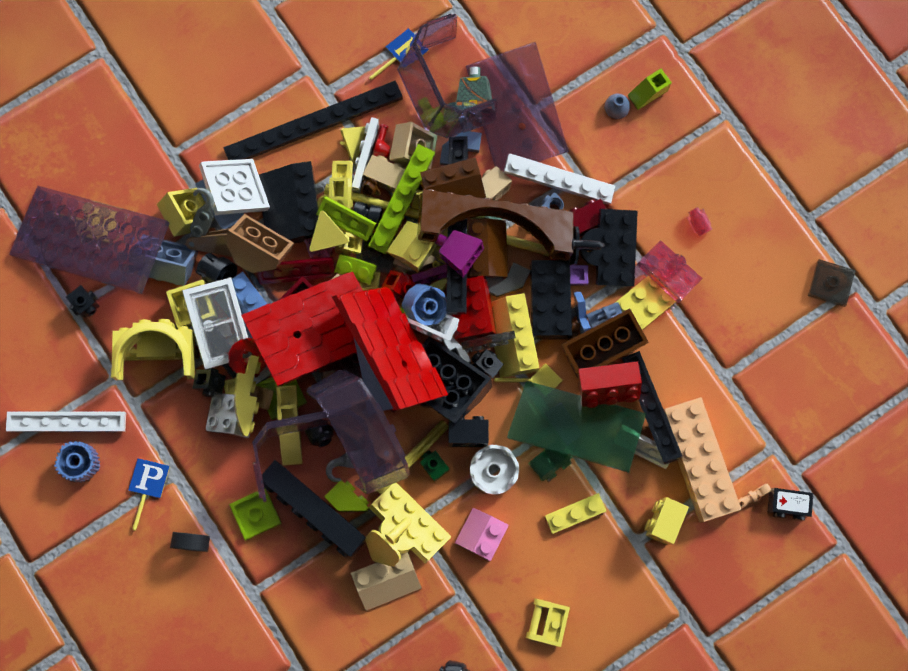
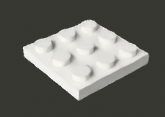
(234, 186)

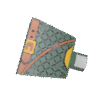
(474, 88)

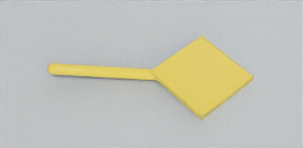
(544, 376)

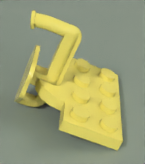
(403, 529)

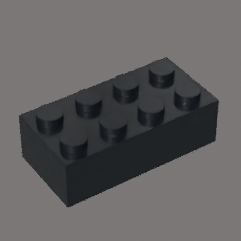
(550, 299)

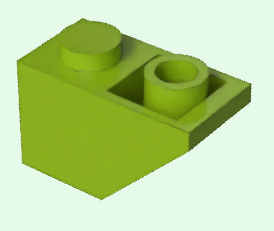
(650, 89)
(344, 498)

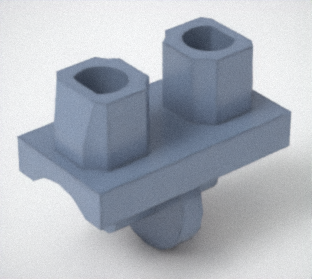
(603, 314)

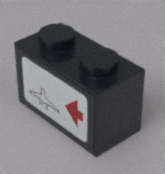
(790, 502)

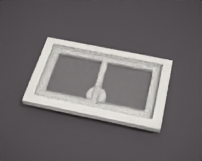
(215, 320)

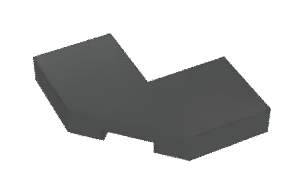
(516, 279)

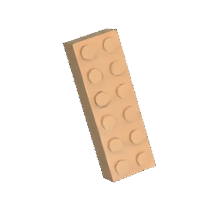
(702, 461)

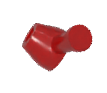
(381, 148)

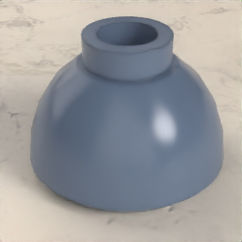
(617, 106)

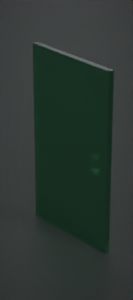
(561, 424)

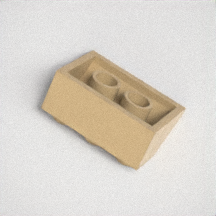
(384, 583)

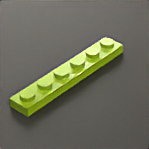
(401, 199)

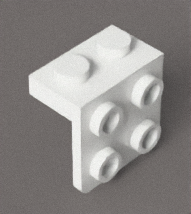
(444, 329)
(223, 416)

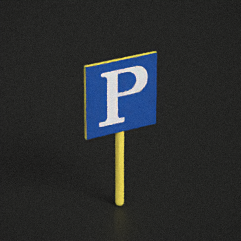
(149, 480)

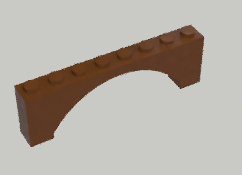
(549, 226)

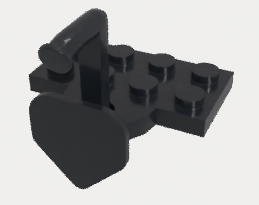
(611, 246)

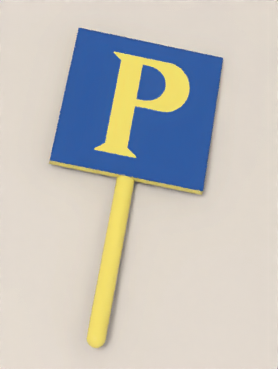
(397, 49)

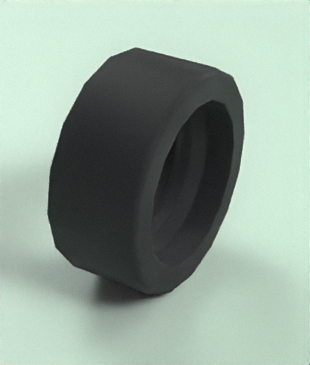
(190, 541)

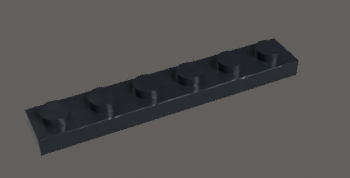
(655, 413)

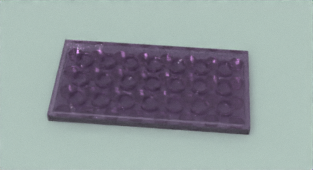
(89, 239)

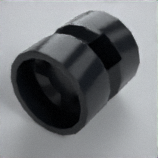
(373, 212)

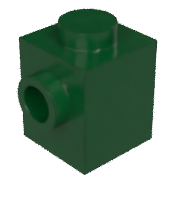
(434, 465)

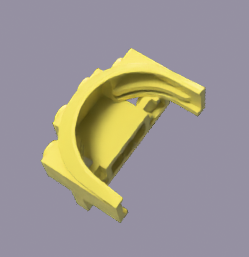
(154, 342)

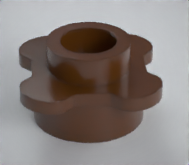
(370, 187)

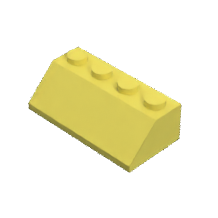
(520, 354)

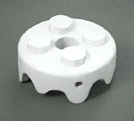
(497, 456)

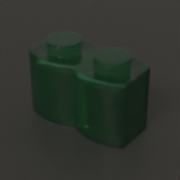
(548, 463)

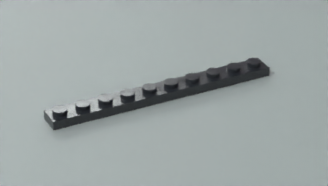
(314, 122)
(455, 283)

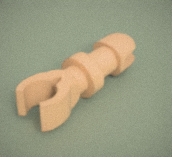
(753, 495)

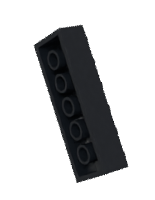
(313, 508)

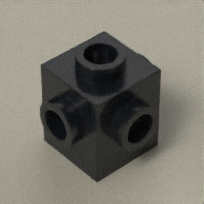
(83, 302)
(487, 362)
(209, 382)

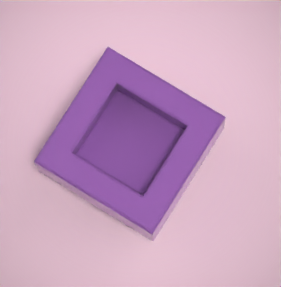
(578, 274)

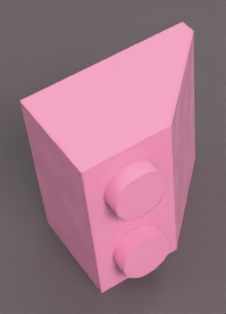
(482, 534)

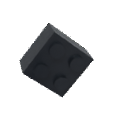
(469, 432)

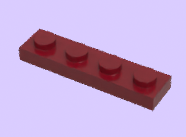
(294, 270)

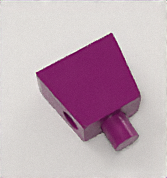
(459, 251)

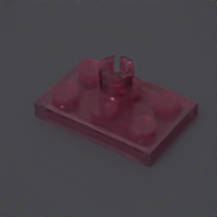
(669, 271)

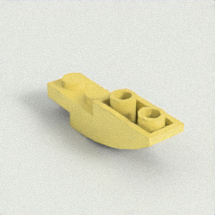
(341, 184)
(244, 403)
(286, 408)

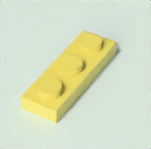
(575, 513)

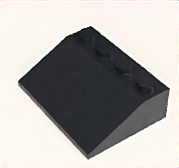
(291, 201)
(462, 381)

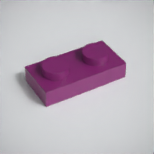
(430, 275)

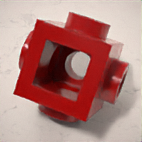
(398, 283)

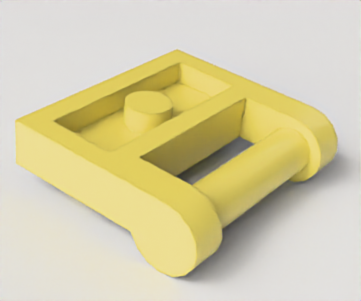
(554, 623)

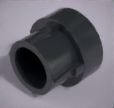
(216, 269)

